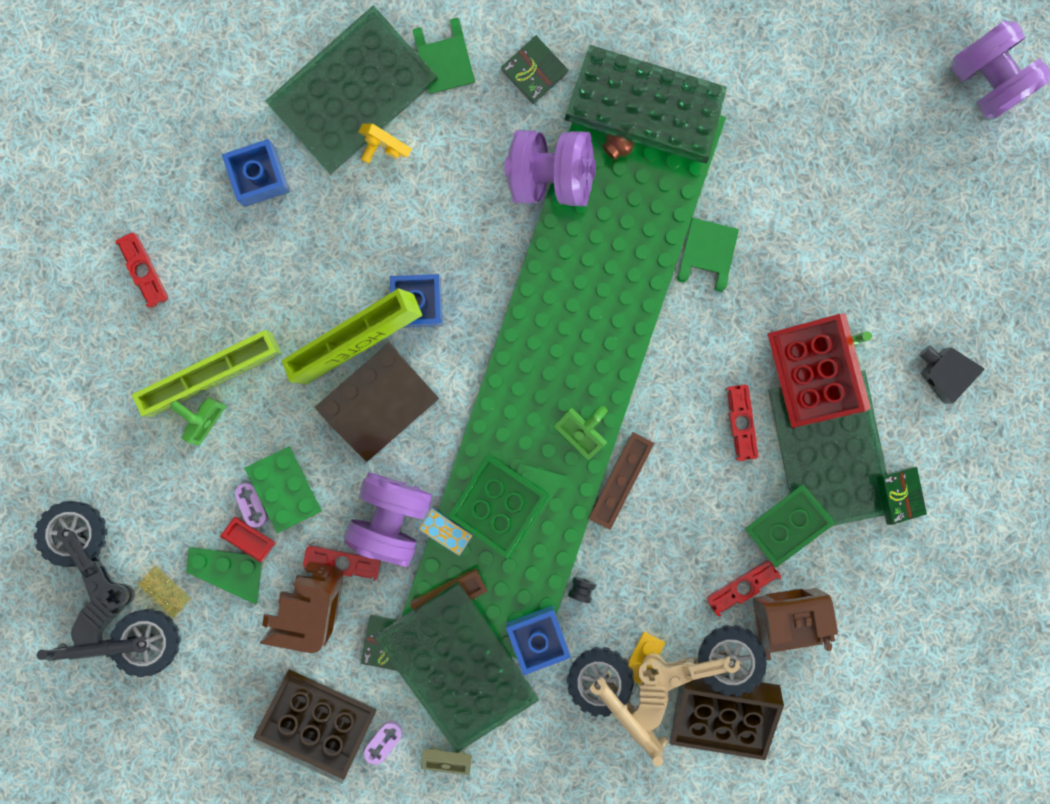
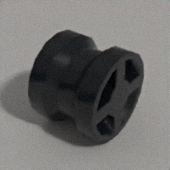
(582, 590)

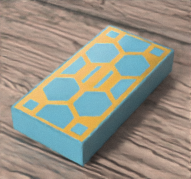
(445, 532)

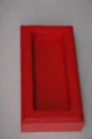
(247, 539)

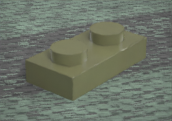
(443, 761)

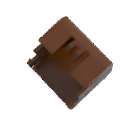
(309, 614)
(795, 620)

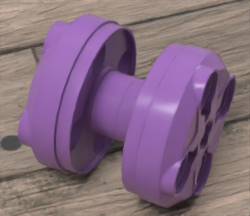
(999, 68)
(532, 167)
(382, 536)

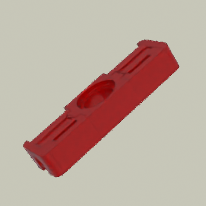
(136, 255)
(744, 439)
(358, 564)
(728, 594)

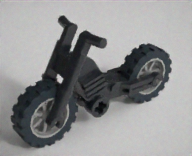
(102, 591)

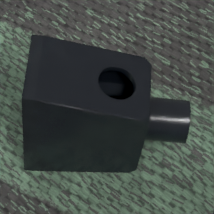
(949, 372)

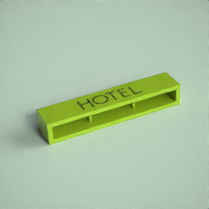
(352, 337)
(207, 373)

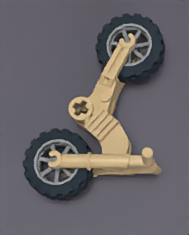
(655, 685)

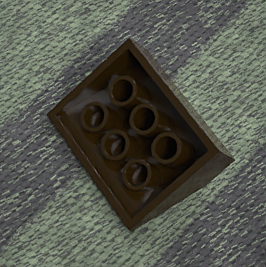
(377, 402)
(727, 723)
(314, 726)

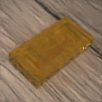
(164, 591)

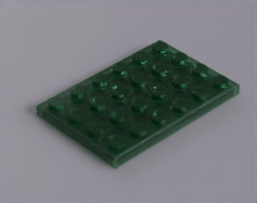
(353, 81)
(646, 104)
(834, 460)
(457, 667)

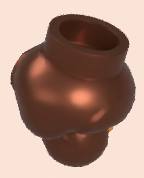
(617, 146)

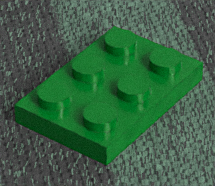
(283, 489)
(790, 525)

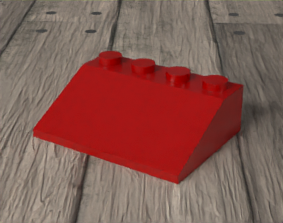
(819, 370)

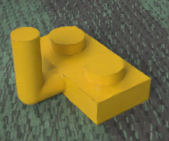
(375, 136)
(646, 645)

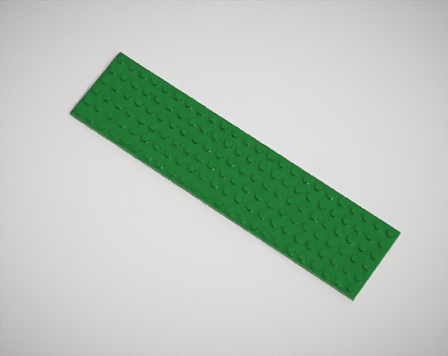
(565, 344)

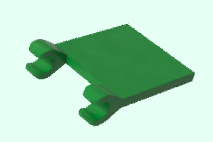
(446, 59)
(709, 249)

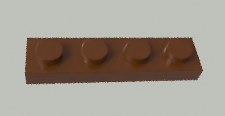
(621, 480)

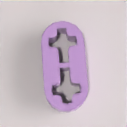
(246, 508)
(379, 739)

